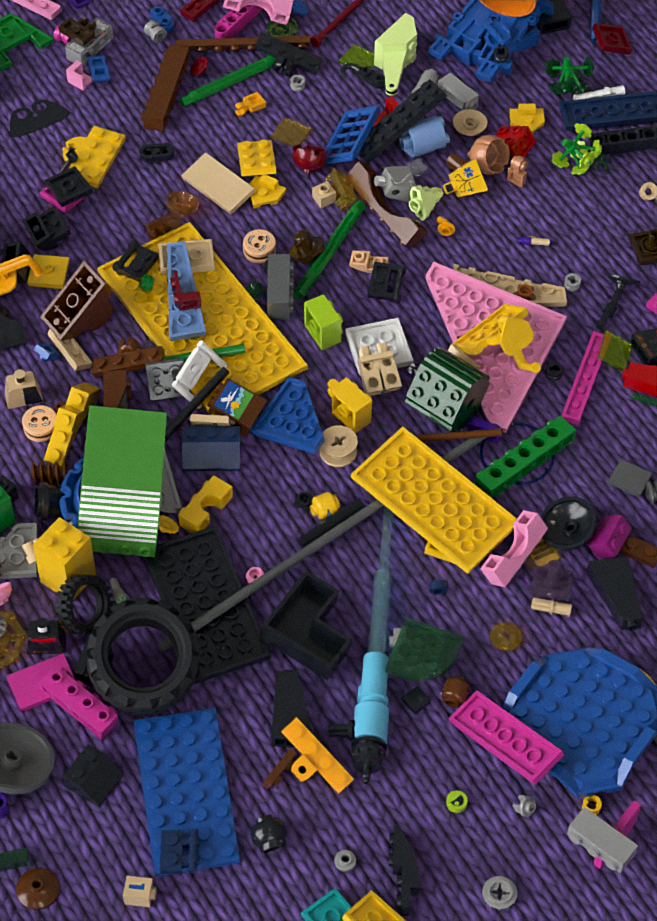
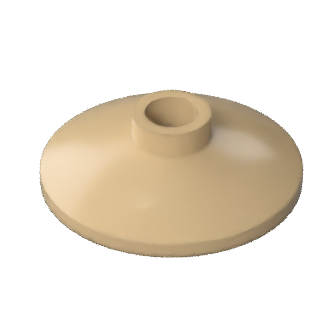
(470, 122)

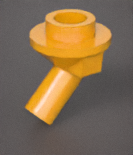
(445, 227)

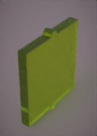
(358, 56)
(614, 350)

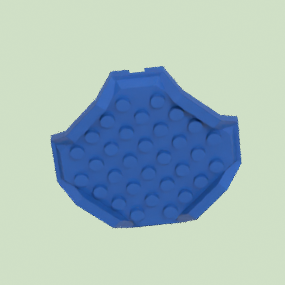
(591, 710)

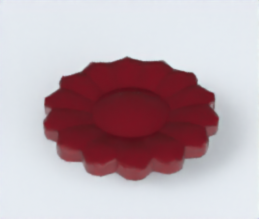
(199, 66)

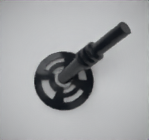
(621, 283)

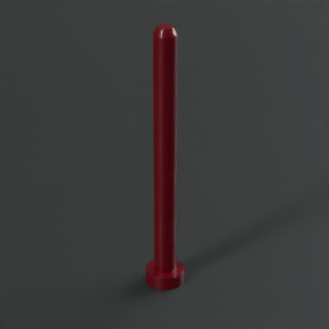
(316, 39)

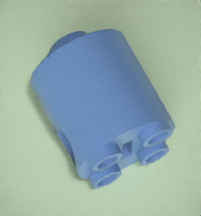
(424, 137)

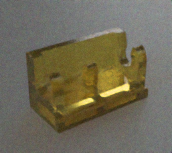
(343, 189)

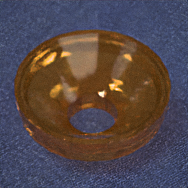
(182, 202)

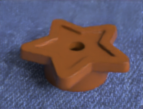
(525, 289)

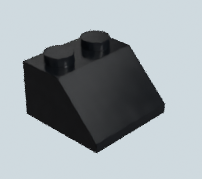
(92, 776)

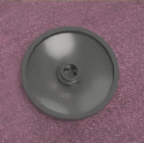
(24, 759)

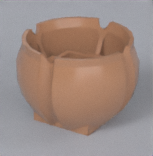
(490, 154)

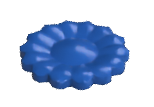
(299, 7)

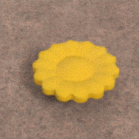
(167, 525)

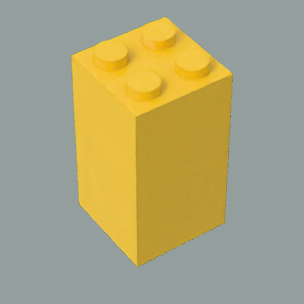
(62, 554)

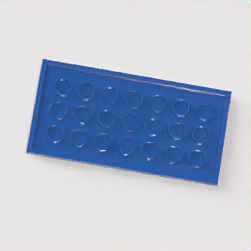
(187, 785)

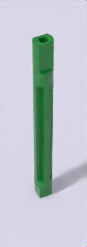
(227, 80)
(331, 247)

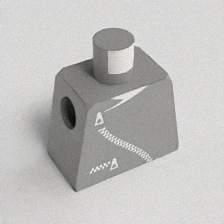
(396, 182)

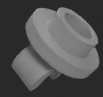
(526, 807)

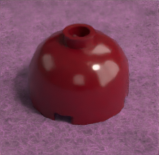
(309, 157)

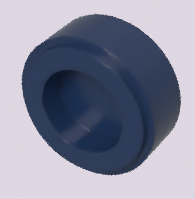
(438, 587)

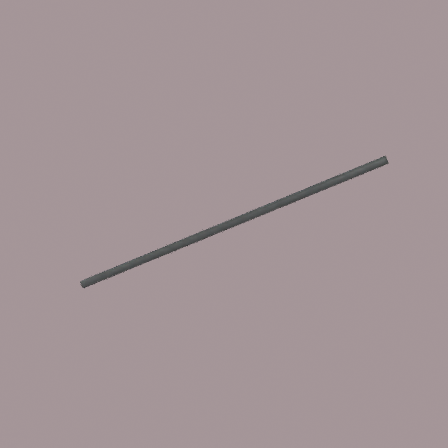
(303, 553)

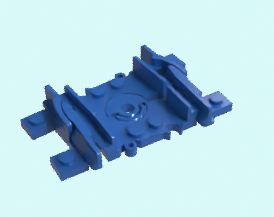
(469, 30)

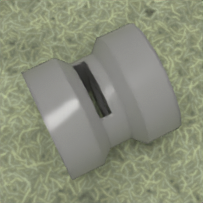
(155, 31)

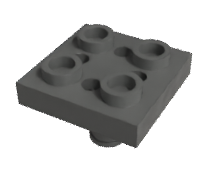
(165, 372)

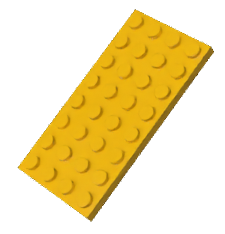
(435, 499)

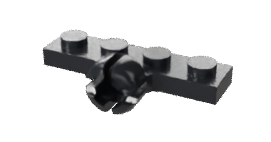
(287, 55)

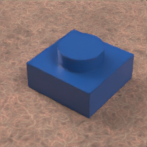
(46, 352)

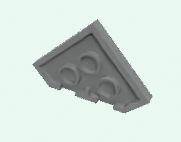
(13, 555)

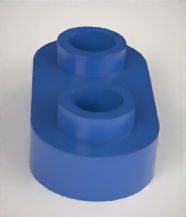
(163, 18)

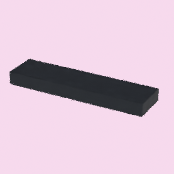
(330, 522)

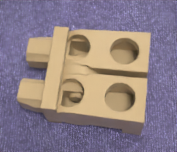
(378, 370)

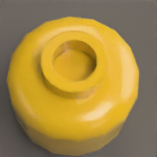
(324, 505)

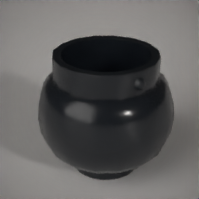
(269, 834)

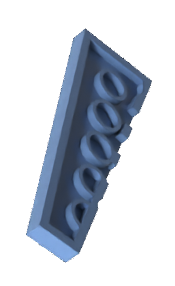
(188, 322)

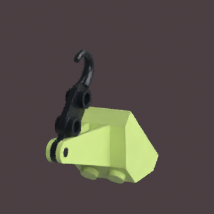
(392, 54)

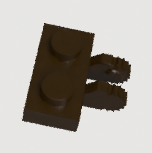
(79, 30)

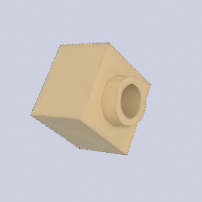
(324, 194)

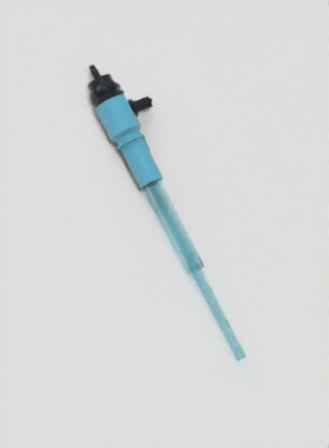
(371, 714)

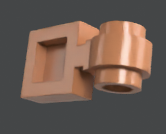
(516, 171)

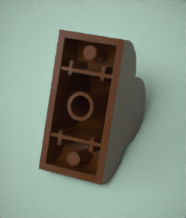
(80, 304)

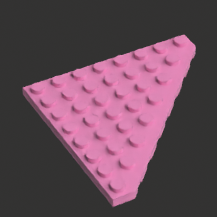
(469, 301)

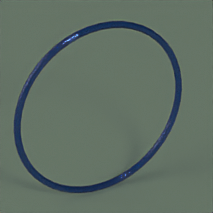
(519, 483)

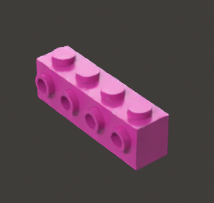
(79, 702)

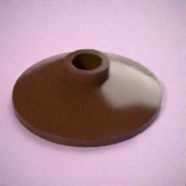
(37, 897)

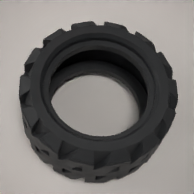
(151, 614)

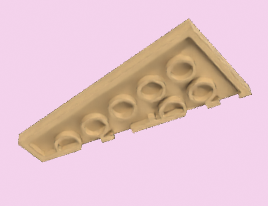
(546, 294)

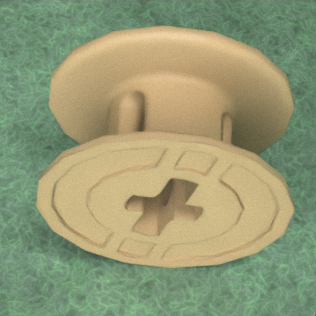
(339, 446)

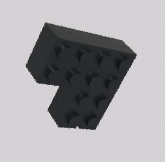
(299, 628)

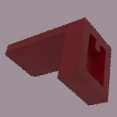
(185, 301)

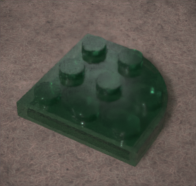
(423, 651)

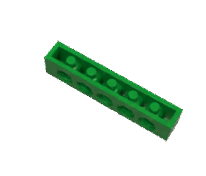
(563, 435)

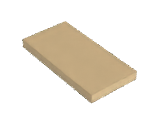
(218, 183)

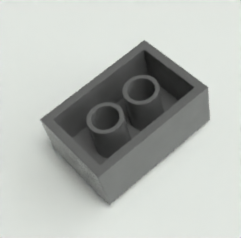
(280, 286)

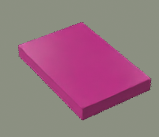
(26, 682)
(623, 825)

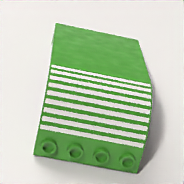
(122, 480)

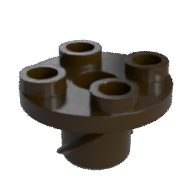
(306, 246)

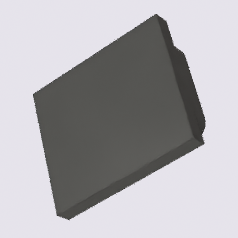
(629, 478)

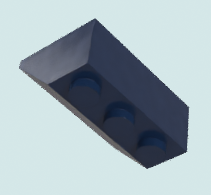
(211, 448)

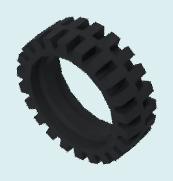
(66, 600)

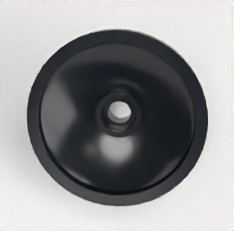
(568, 514)

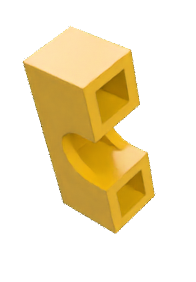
(213, 493)

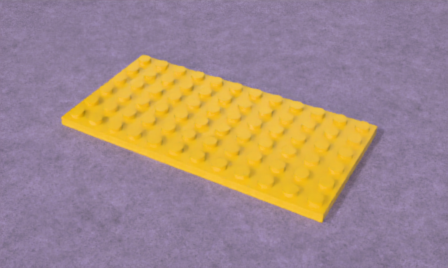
(228, 318)

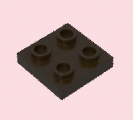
(645, 246)

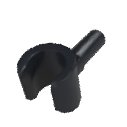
(72, 157)

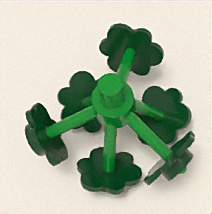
(570, 74)

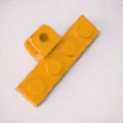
(315, 757)

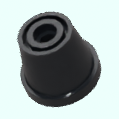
(47, 501)

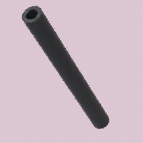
(195, 402)

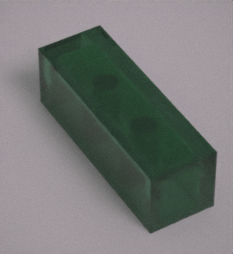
(14, 859)

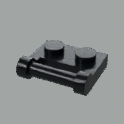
(140, 264)
(380, 281)

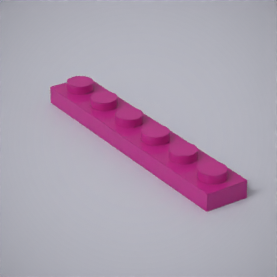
(584, 381)

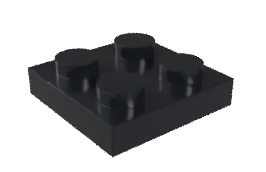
(68, 186)

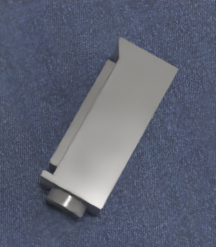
(458, 92)

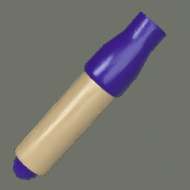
(532, 240)

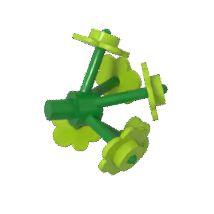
(579, 150)

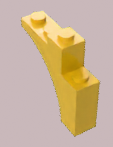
(70, 419)

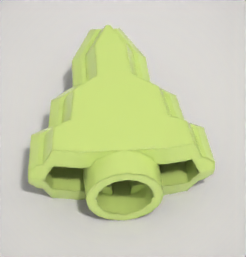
(424, 200)

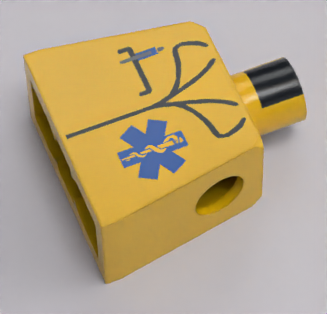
(466, 180)

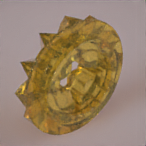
(500, 641)

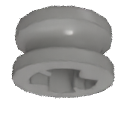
(297, 83)
(572, 277)

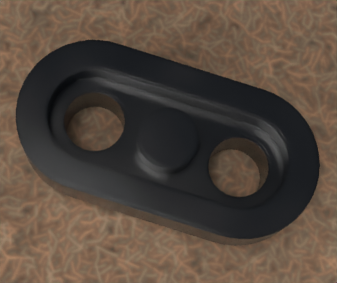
(156, 152)

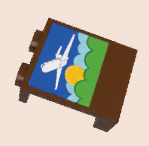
(237, 403)

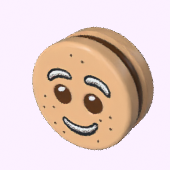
(258, 245)
(39, 423)

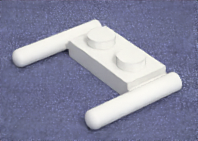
(194, 368)

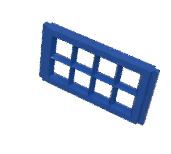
(342, 156)

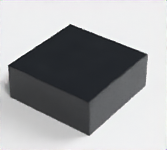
(416, 700)

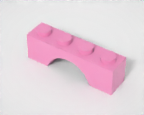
(277, 9)
(527, 533)

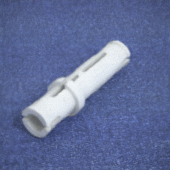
(619, 90)

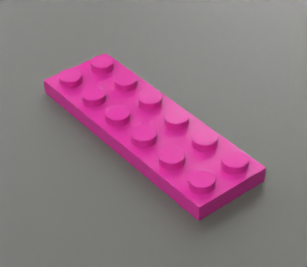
(506, 737)

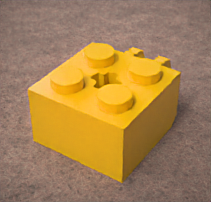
(350, 404)

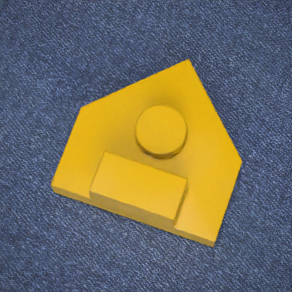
(527, 116)
(266, 191)

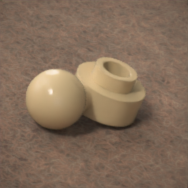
(653, 191)

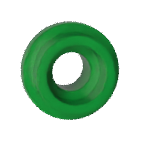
(146, 283)

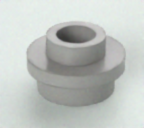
(345, 866)

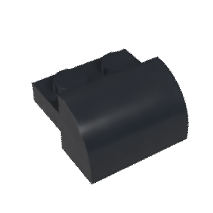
(46, 228)

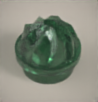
(255, 290)

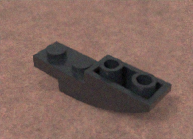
(405, 868)

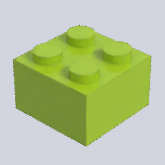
(323, 322)

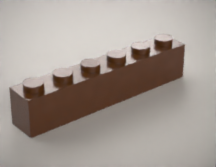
(165, 88)

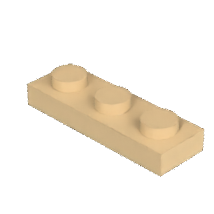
(71, 351)

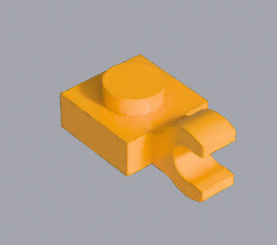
(251, 102)

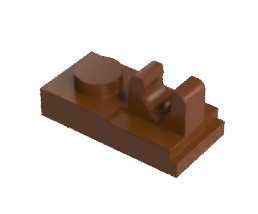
(163, 224)

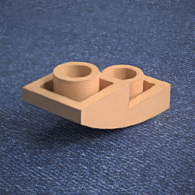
(364, 261)

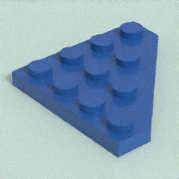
(291, 419)

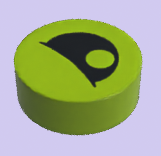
(456, 801)

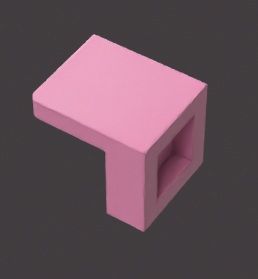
(77, 77)

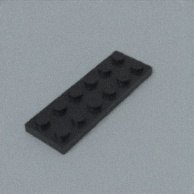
(401, 119)

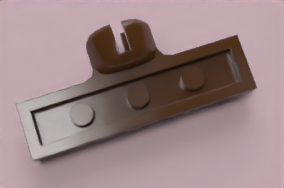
(128, 358)

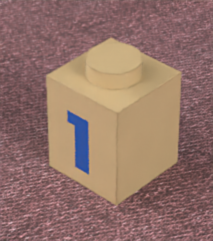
(139, 891)

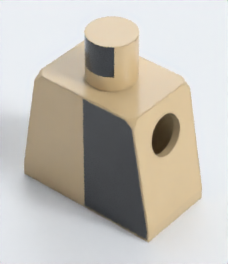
(22, 389)

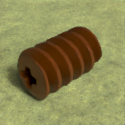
(49, 472)

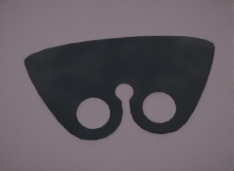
(44, 118)

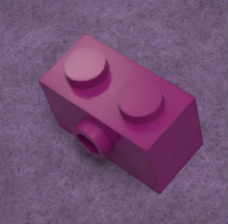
(609, 536)

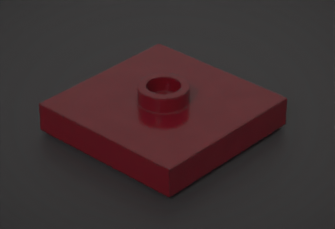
(612, 38)

